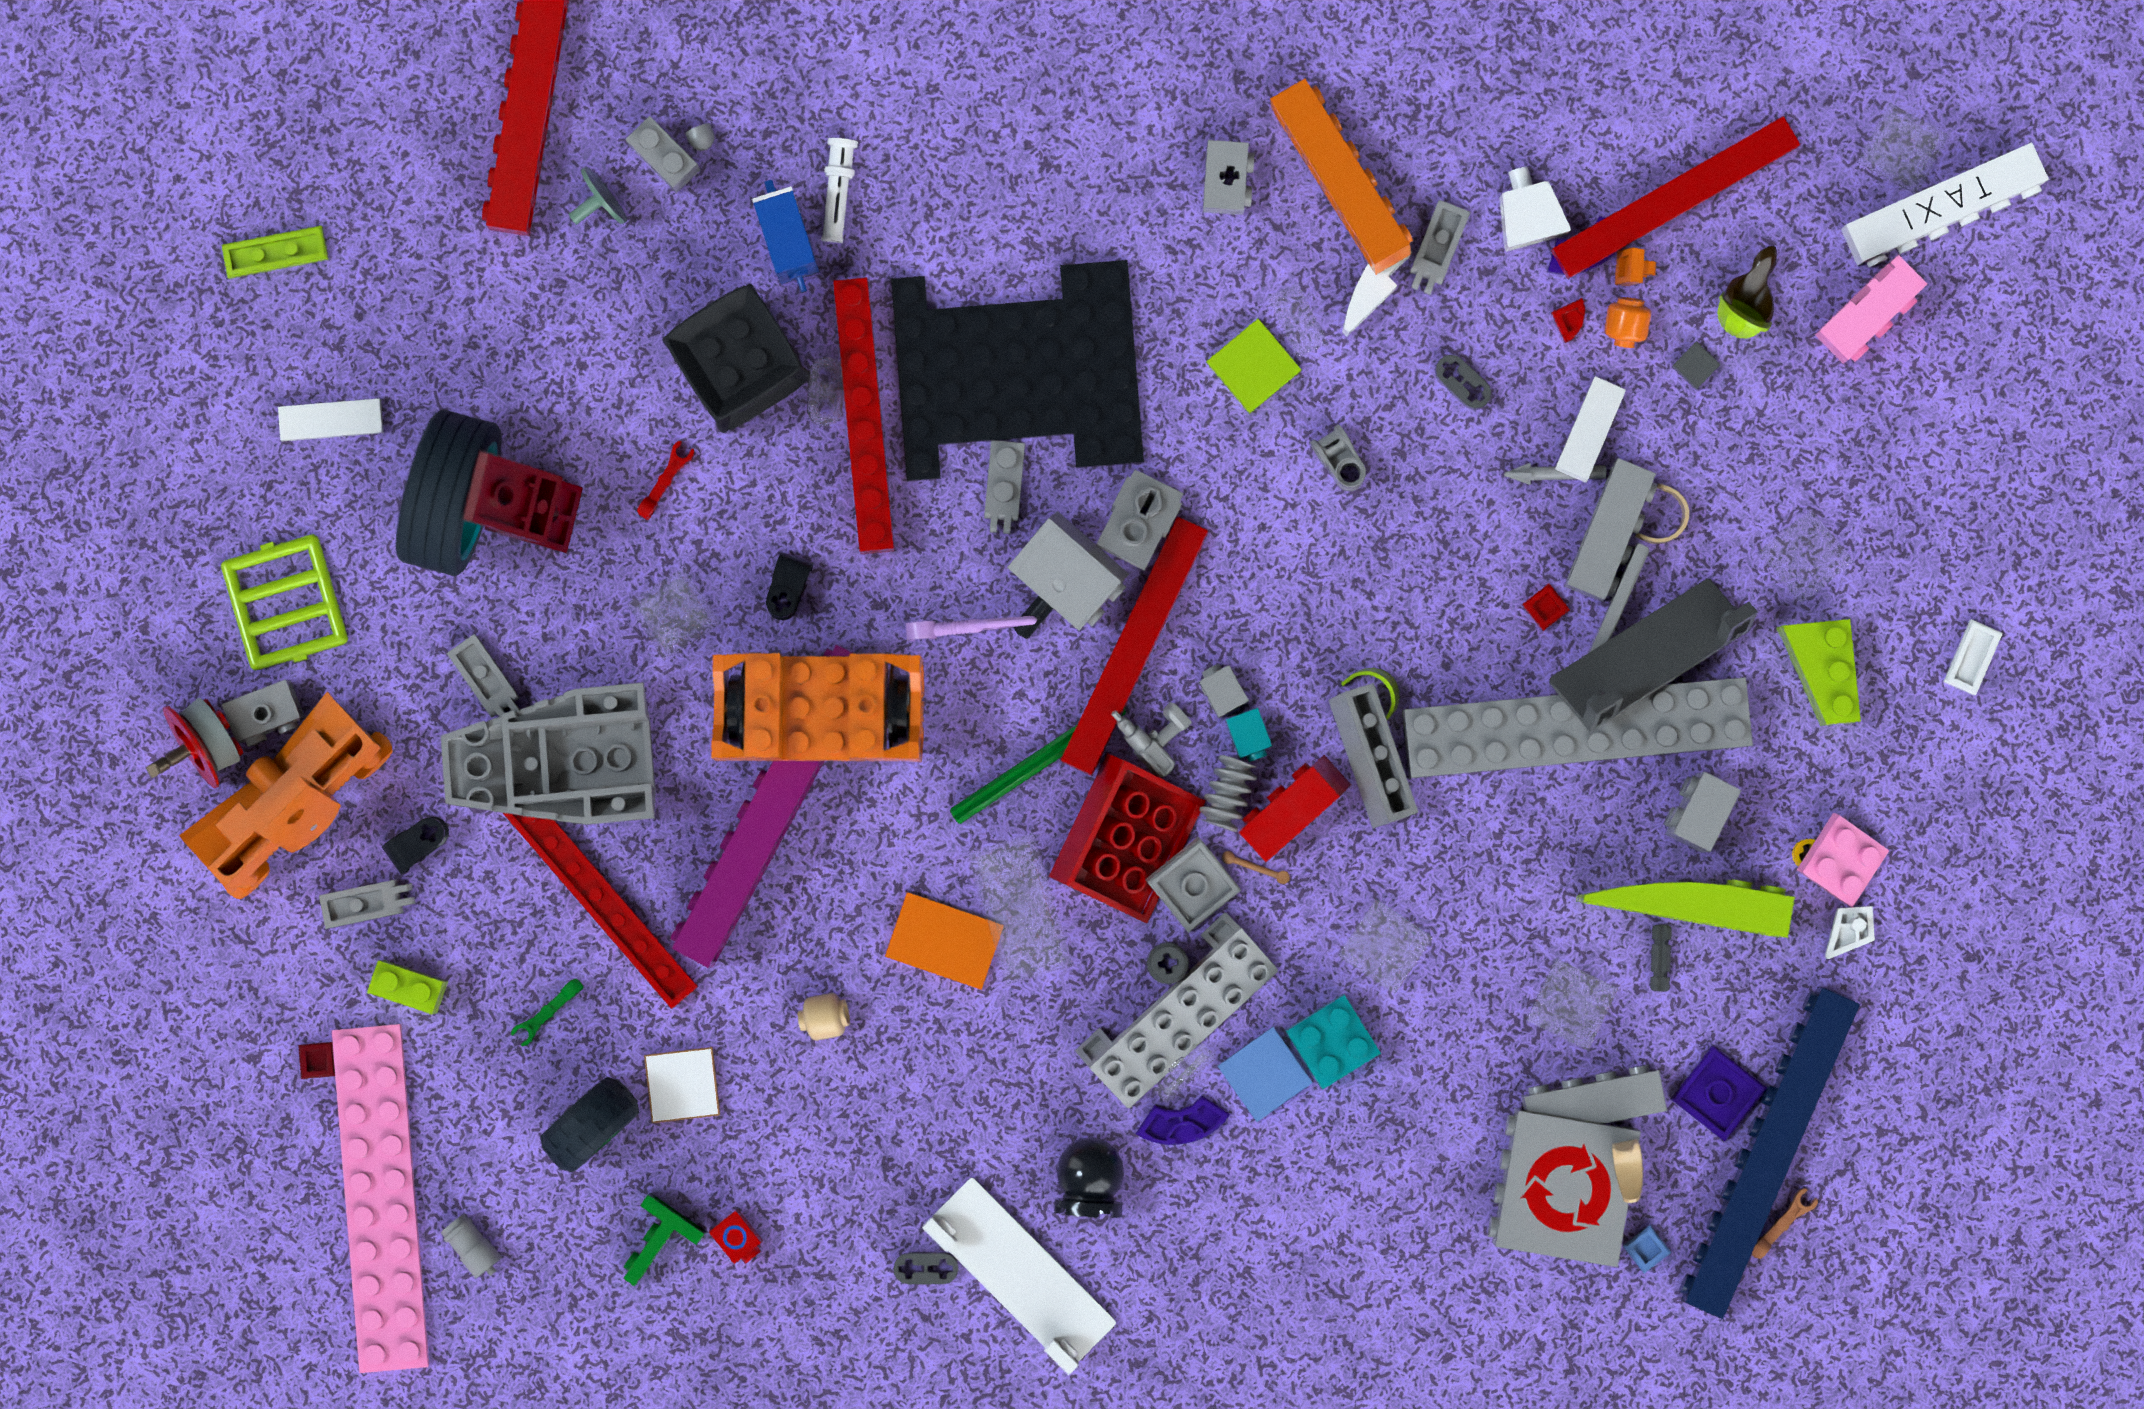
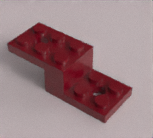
(522, 502)

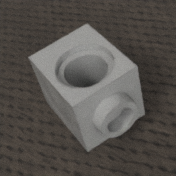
(1222, 689)

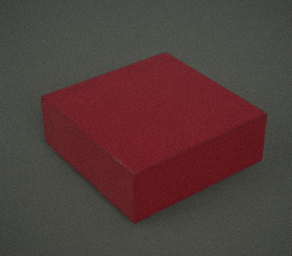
(316, 1060)

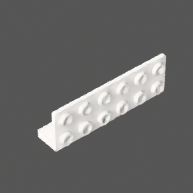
(1020, 1274)

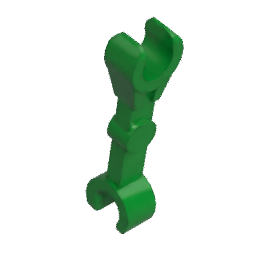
(533, 1025)

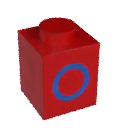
(737, 1237)

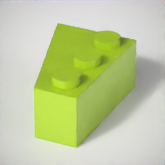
(1825, 667)

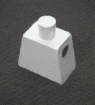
(1530, 212)

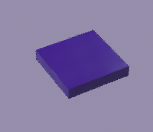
(1718, 1093)

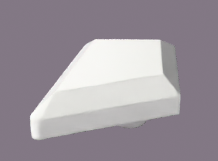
(1850, 930)

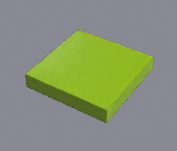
(1253, 366)

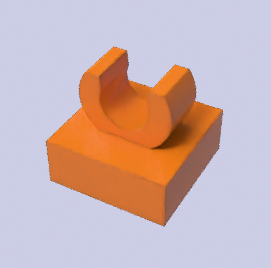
(1632, 267)

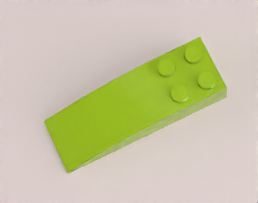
(1717, 905)

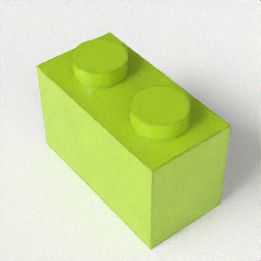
(407, 987)

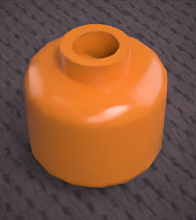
(1627, 321)

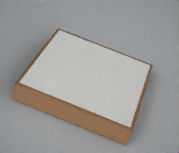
(682, 1085)

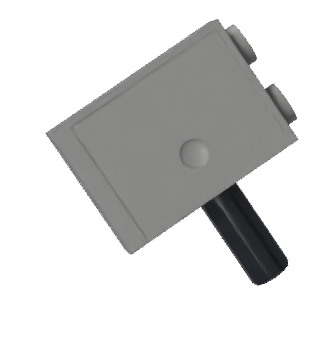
(1066, 575)

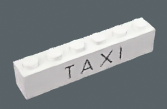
(1945, 204)

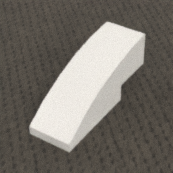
(1369, 294)

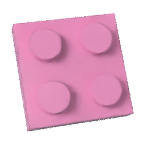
(1842, 860)

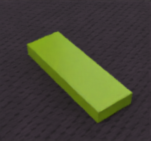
(275, 252)

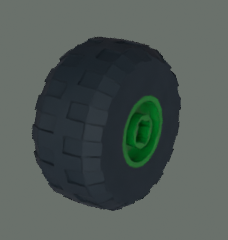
(589, 1124)

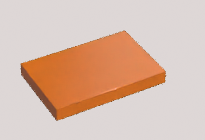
(942, 941)

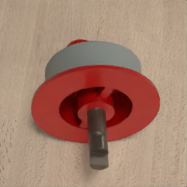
(201, 739)

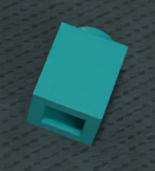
(1249, 735)

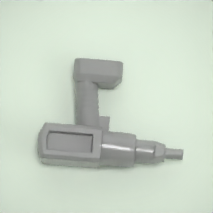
(1150, 747)

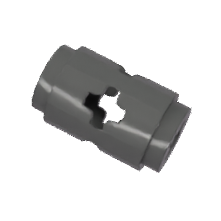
(1177, 971)

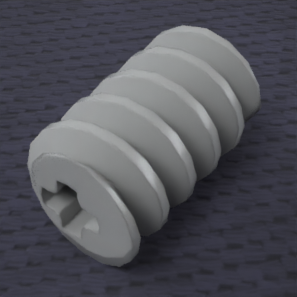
(1228, 793)

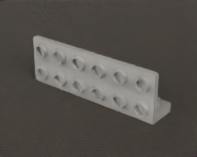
(1181, 1015)

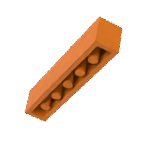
(1341, 176)

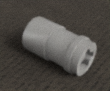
(471, 1246)

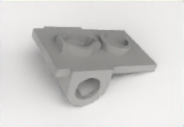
(1133, 534)

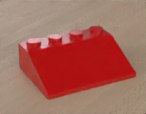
(1125, 836)

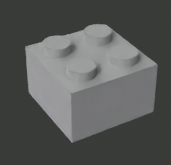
(1701, 812)

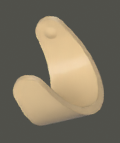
(1685, 517)
(1628, 1169)

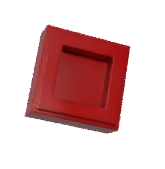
(1545, 607)

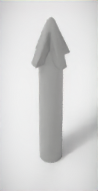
(1526, 473)

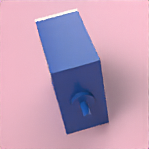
(785, 235)

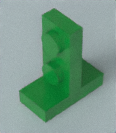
(658, 1236)

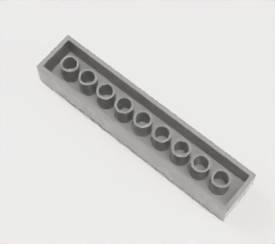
(1549, 733)

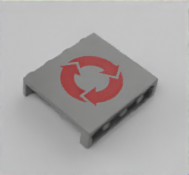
(1560, 1189)

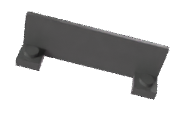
(1651, 653)

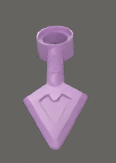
(931, 629)

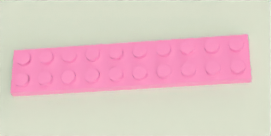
(380, 1198)

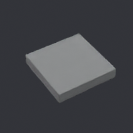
(1193, 884)

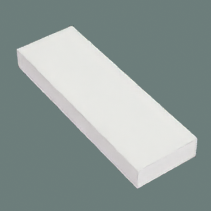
(330, 419)
(1590, 429)

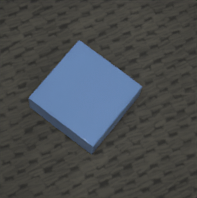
(1646, 1249)

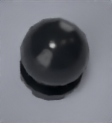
(1090, 1177)

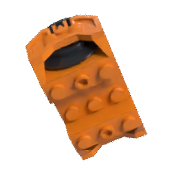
(818, 708)

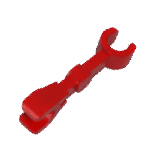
(664, 481)

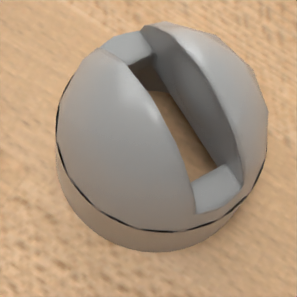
(701, 137)

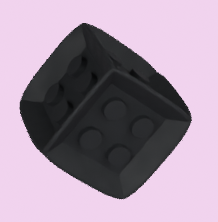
(736, 357)

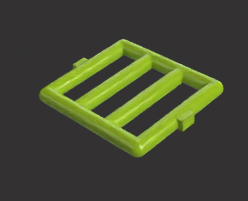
(318, 574)

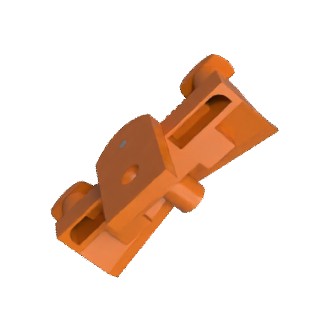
(286, 797)

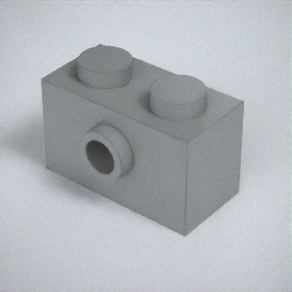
(264, 712)

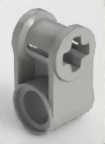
(1339, 457)

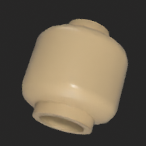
(824, 1016)

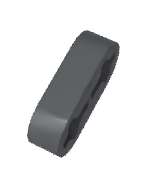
(1468, 375)
(926, 1276)

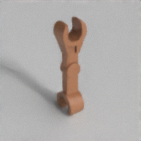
(1782, 1224)

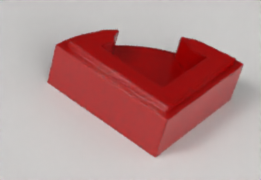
(1569, 319)

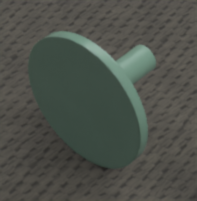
(601, 197)

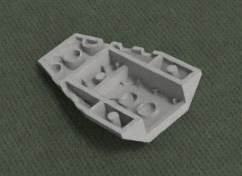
(558, 760)

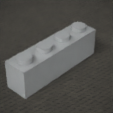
(1610, 530)
(1373, 755)
(1601, 1100)

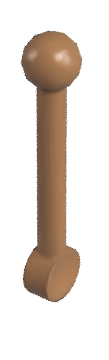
(1229, 857)

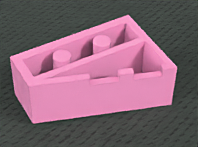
(1871, 310)

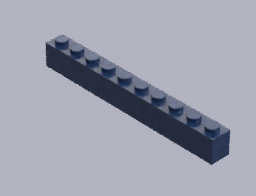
(1770, 1151)

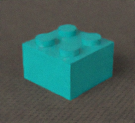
(1332, 1041)

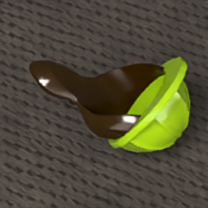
(1748, 301)

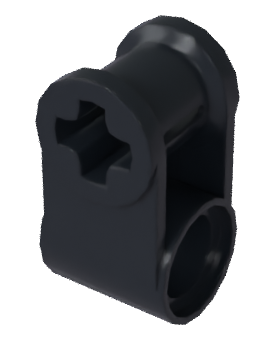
(788, 580)
(412, 846)

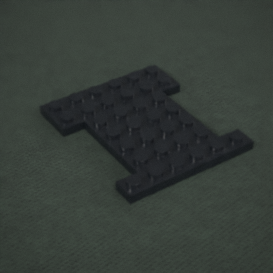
(1021, 370)

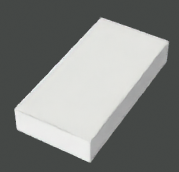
(1972, 657)

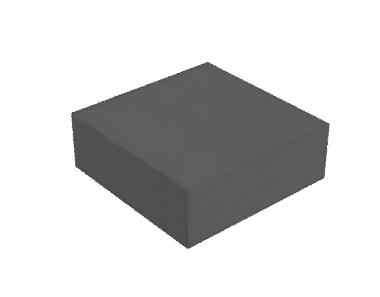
(1695, 365)

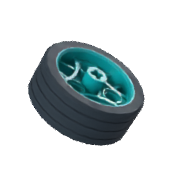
(437, 492)

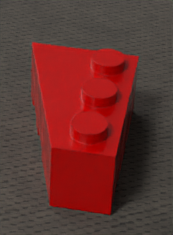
(1293, 807)

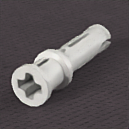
(834, 230)

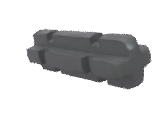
(1660, 958)

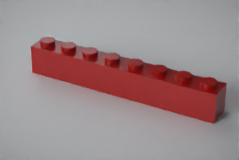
(525, 116)
(864, 416)

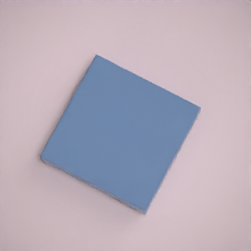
(1264, 1074)

